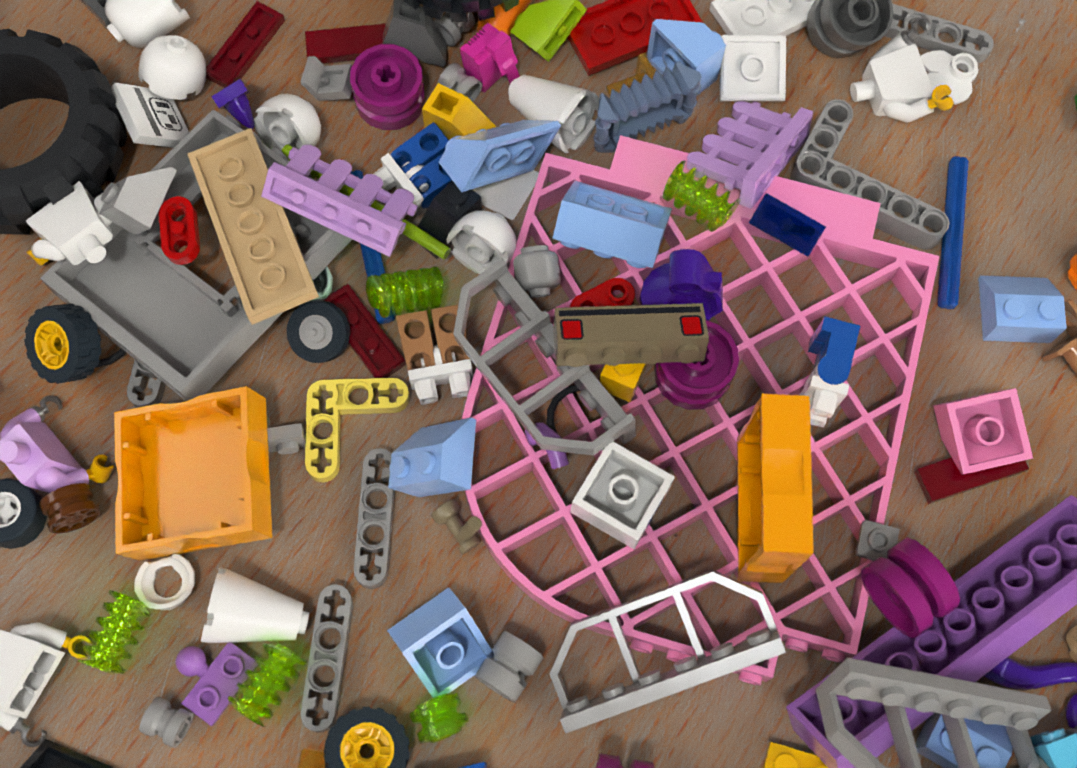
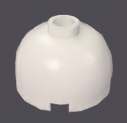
(172, 67)
(287, 121)
(482, 240)

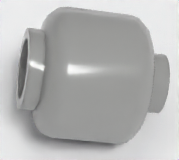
(537, 270)

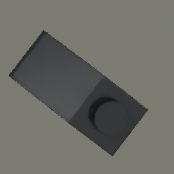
(447, 210)

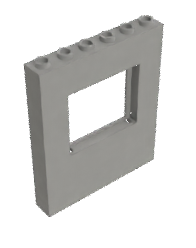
(163, 309)

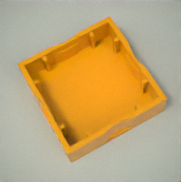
(192, 475)
(774, 489)

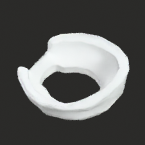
(146, 577)

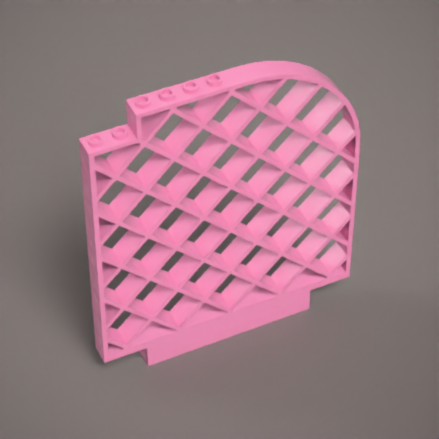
(642, 173)

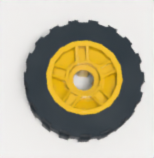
(62, 343)
(371, 727)

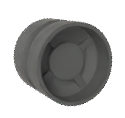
(848, 26)

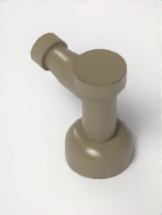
(462, 532)

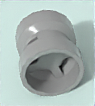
(452, 30)
(456, 79)
(166, 722)

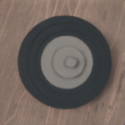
(318, 331)

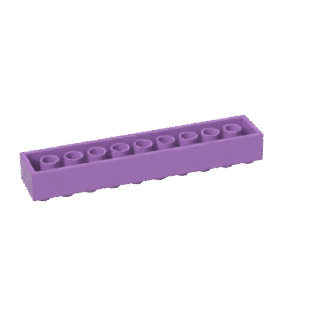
(999, 611)

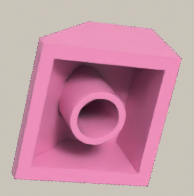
(984, 430)

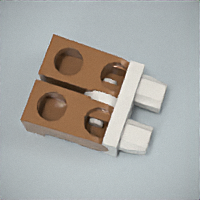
(434, 364)

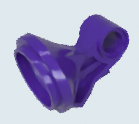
(685, 281)

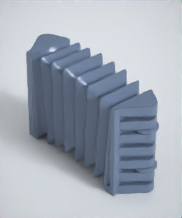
(646, 106)

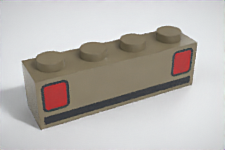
(630, 334)

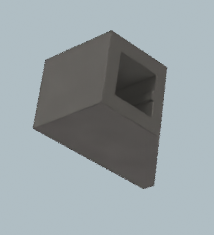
(416, 33)

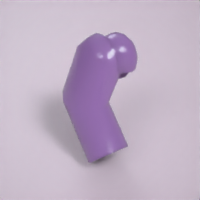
(556, 458)

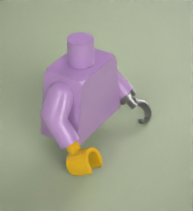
(40, 457)

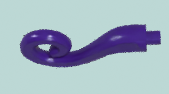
(1028, 677)

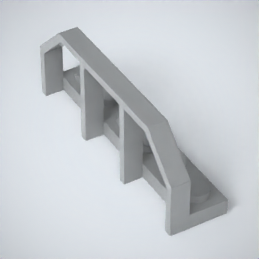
(538, 323)
(687, 671)
(927, 693)

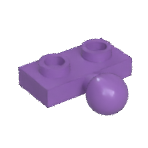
(216, 681)

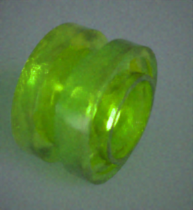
(439, 718)

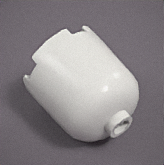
(143, 19)

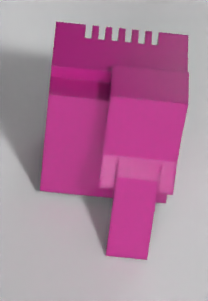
(489, 57)

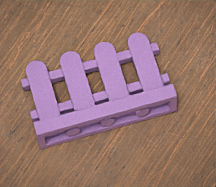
(756, 165)
(327, 206)

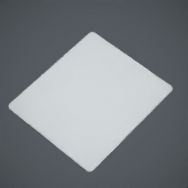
(508, 194)

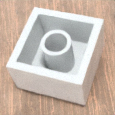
(621, 494)

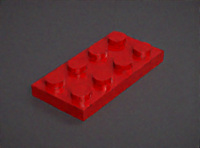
(622, 29)

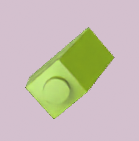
(547, 25)

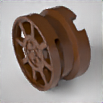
(69, 507)

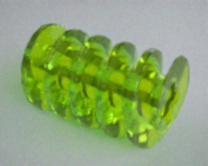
(699, 198)
(405, 291)
(115, 633)
(266, 682)

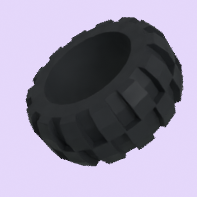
(91, 137)

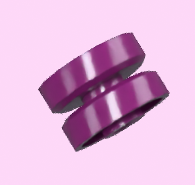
(387, 86)
(700, 382)
(910, 587)

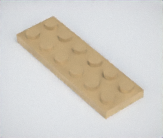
(251, 228)

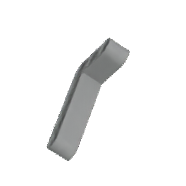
(854, 183)

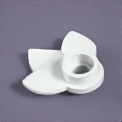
(944, 70)

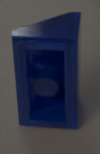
(787, 224)

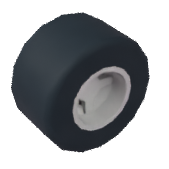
(29, 519)

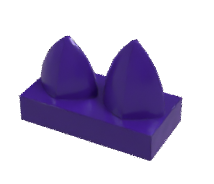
(236, 102)

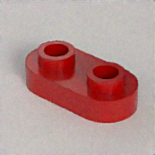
(179, 233)
(602, 296)

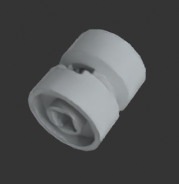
(509, 666)

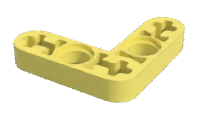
(340, 405)

